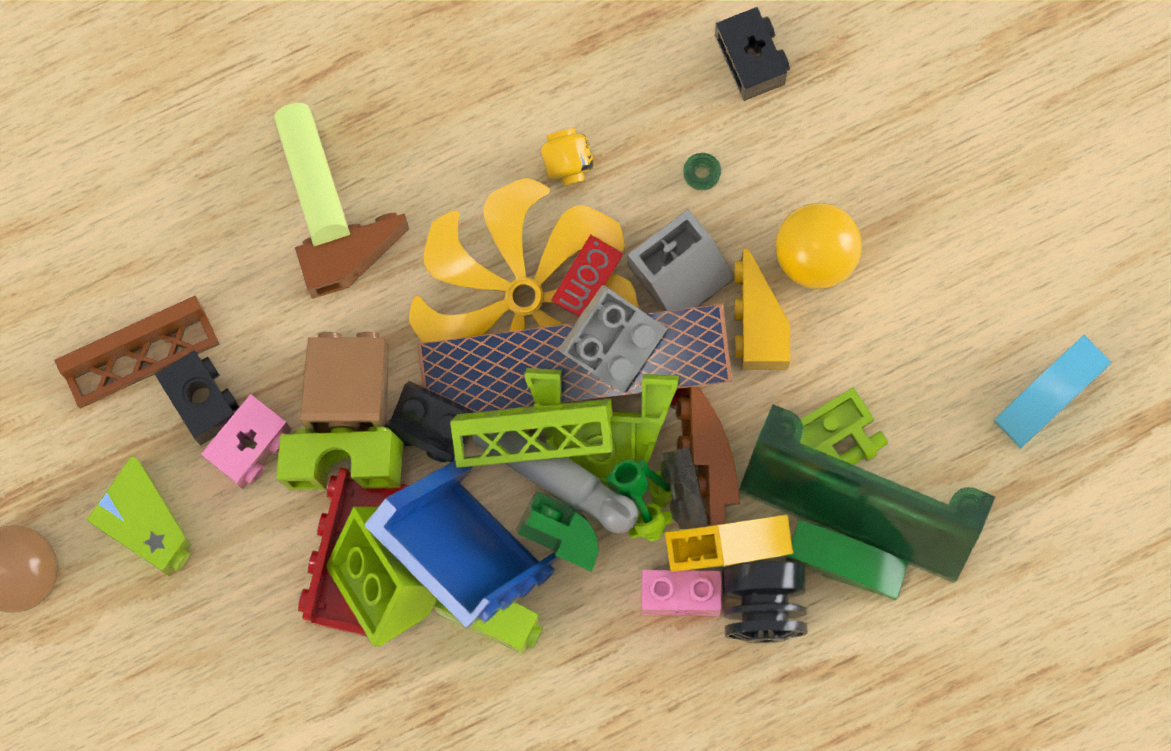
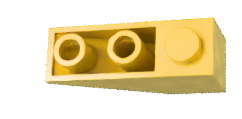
(764, 324)

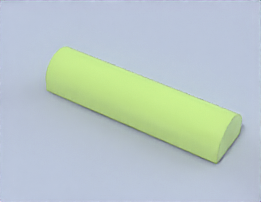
(311, 173)

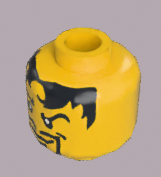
(567, 156)

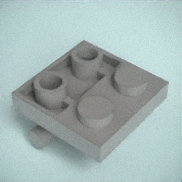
(612, 339)

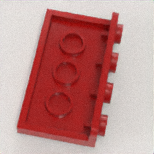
(323, 601)

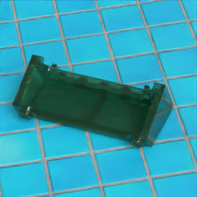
(860, 503)

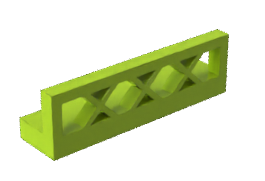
(531, 418)

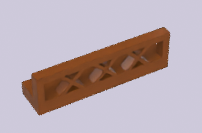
(131, 339)

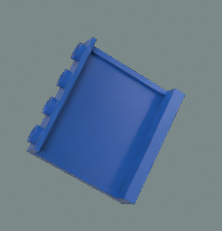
(457, 546)

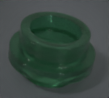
(702, 160)

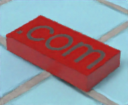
(586, 275)

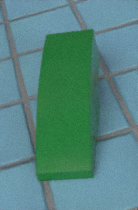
(847, 560)

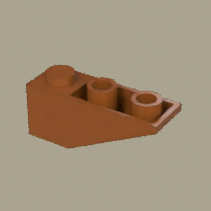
(343, 260)

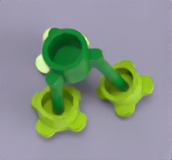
(630, 480)

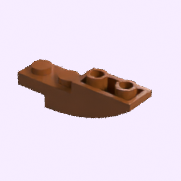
(709, 454)

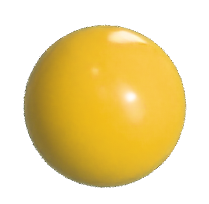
(818, 245)

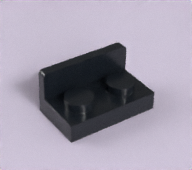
(424, 421)

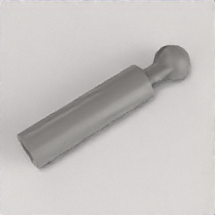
(570, 484)

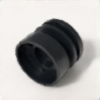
(764, 601)

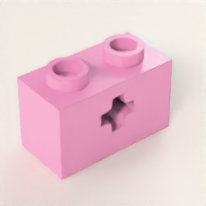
(255, 423)
(681, 593)

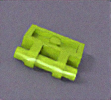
(836, 422)

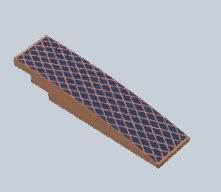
(491, 368)

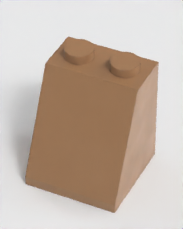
(345, 382)

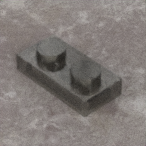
(686, 500)

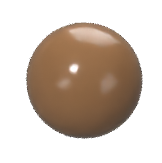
(26, 568)

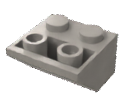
(680, 264)

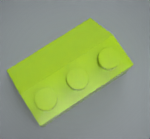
(375, 582)

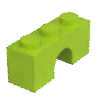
(310, 455)

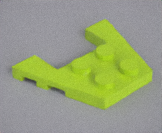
(631, 432)

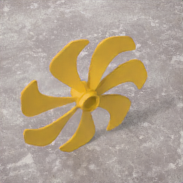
(505, 218)

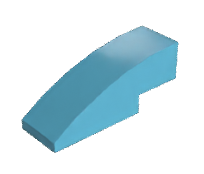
(1052, 391)

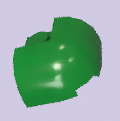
(560, 530)

